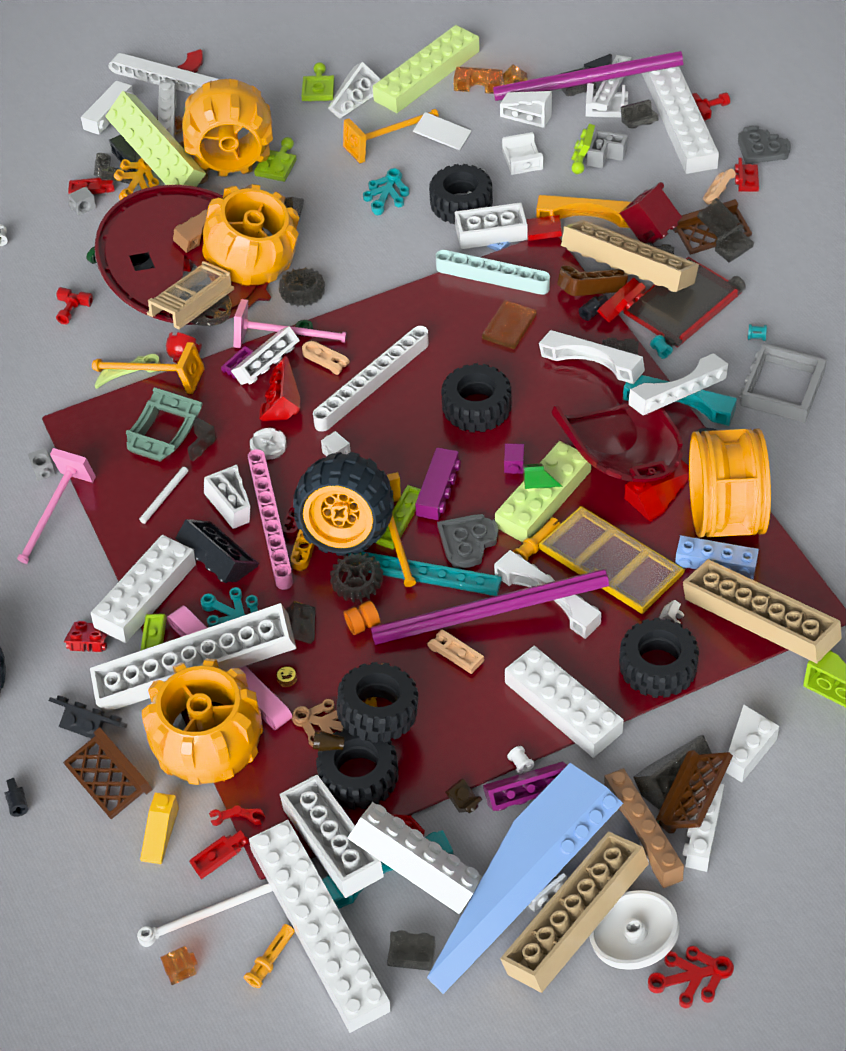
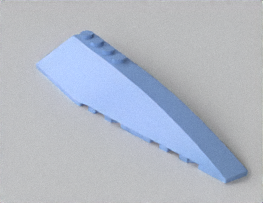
(526, 861)

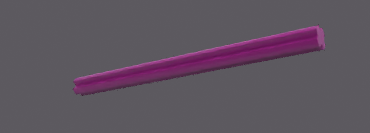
(592, 75)
(490, 606)

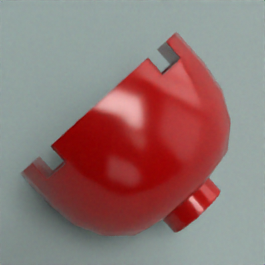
(176, 344)

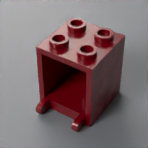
(651, 215)

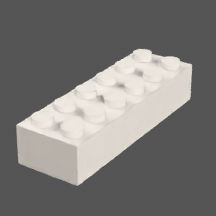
(143, 588)
(564, 701)
(326, 832)
(415, 857)

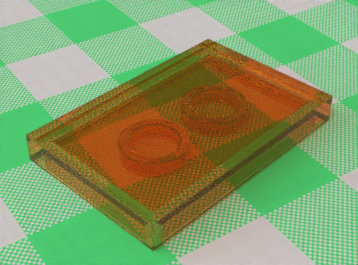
(509, 324)

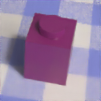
(514, 458)

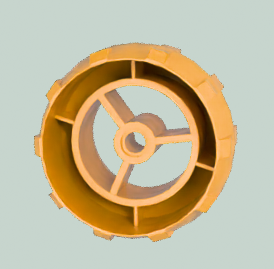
(213, 121)
(236, 238)
(217, 738)

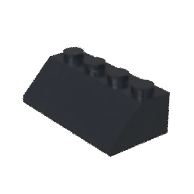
(216, 550)

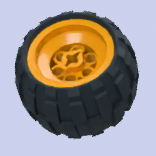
(337, 523)

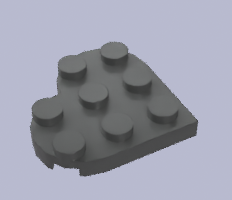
(762, 146)
(466, 539)

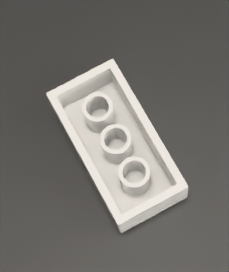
(490, 225)

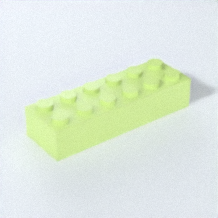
(530, 509)

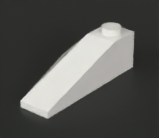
(354, 90)

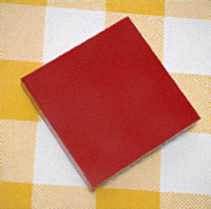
(544, 227)

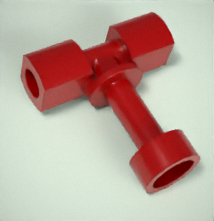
(704, 105)
(72, 301)

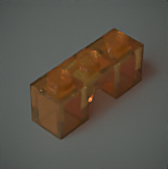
(467, 77)

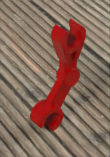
(236, 811)

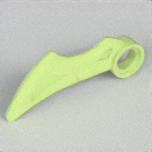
(110, 374)

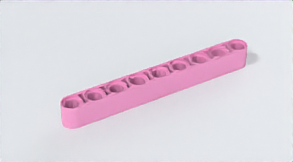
(270, 519)
(271, 707)

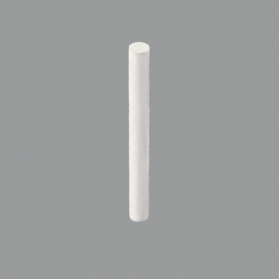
(163, 495)

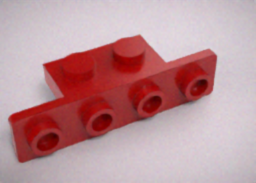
(622, 299)

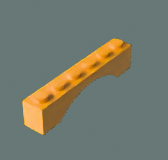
(573, 206)

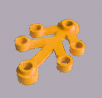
(137, 177)

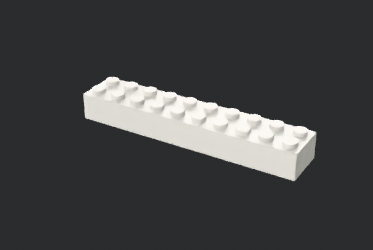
(682, 120)
(231, 643)
(319, 926)

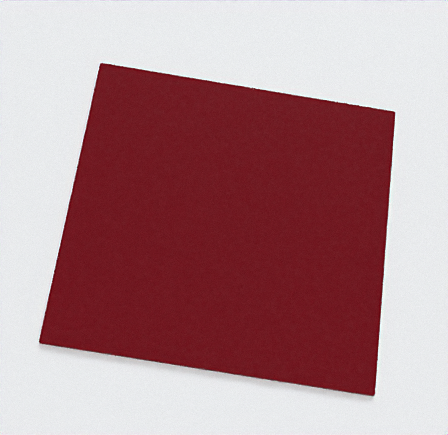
(462, 718)

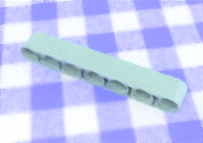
(493, 272)

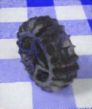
(301, 287)
(357, 566)

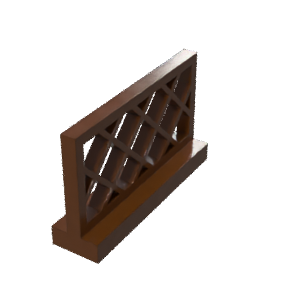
(691, 222)
(123, 766)
(687, 782)

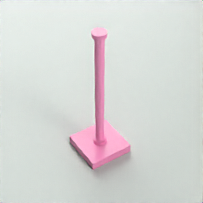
(242, 323)
(71, 466)

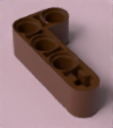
(591, 282)

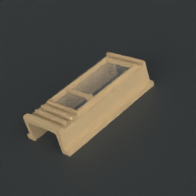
(192, 294)

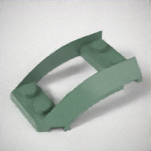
(170, 403)

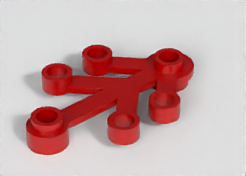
(693, 974)

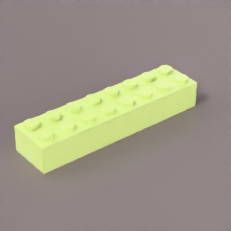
(426, 69)
(153, 142)

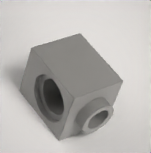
(81, 201)
(41, 464)

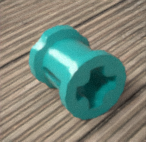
(757, 329)
(659, 344)

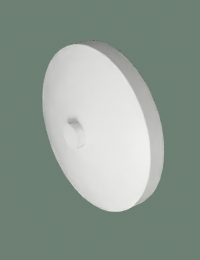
(636, 931)

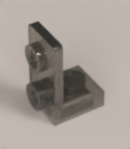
(206, 437)

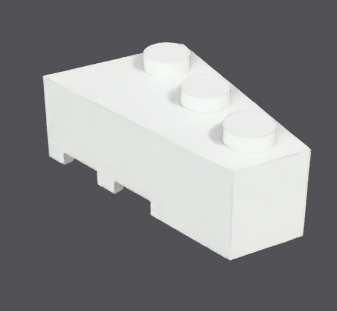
(228, 496)
(750, 742)

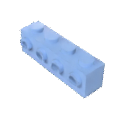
(694, 552)

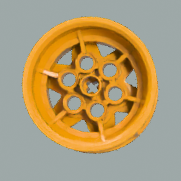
(729, 482)

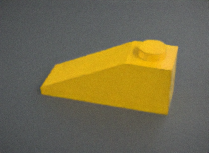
(159, 827)

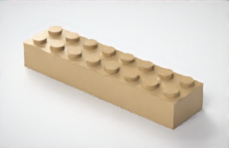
(629, 255)
(763, 610)
(574, 911)

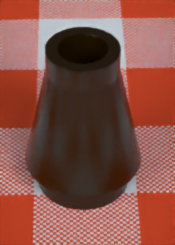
(325, 741)

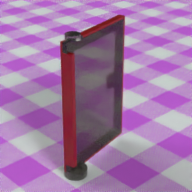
(686, 311)

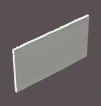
(442, 131)

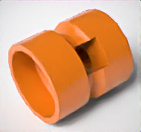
(360, 618)

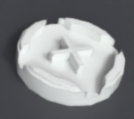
(270, 442)

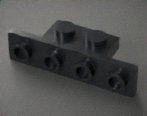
(81, 720)

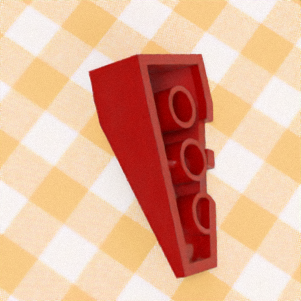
(282, 395)
(654, 497)

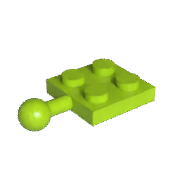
(318, 87)
(581, 149)
(278, 163)

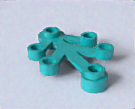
(393, 176)
(210, 603)

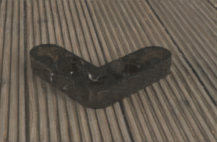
(103, 170)

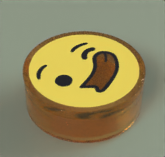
(286, 676)

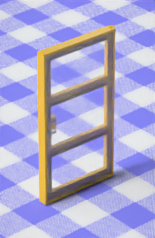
(633, 569)

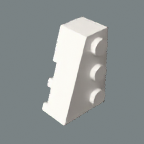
(528, 107)

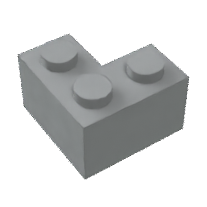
(605, 146)

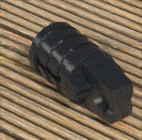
(590, 309)
(16, 799)

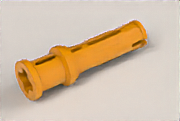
(531, 545)
(264, 963)

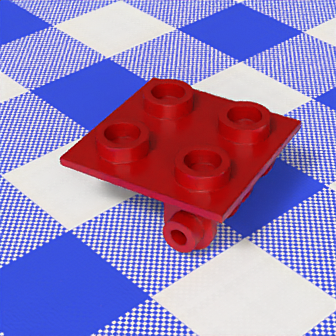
(85, 633)

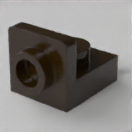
(463, 797)

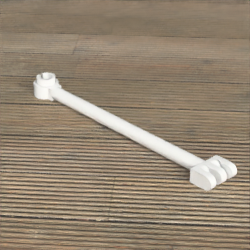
(154, 932)

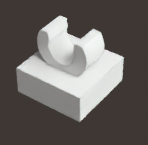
(671, 611)

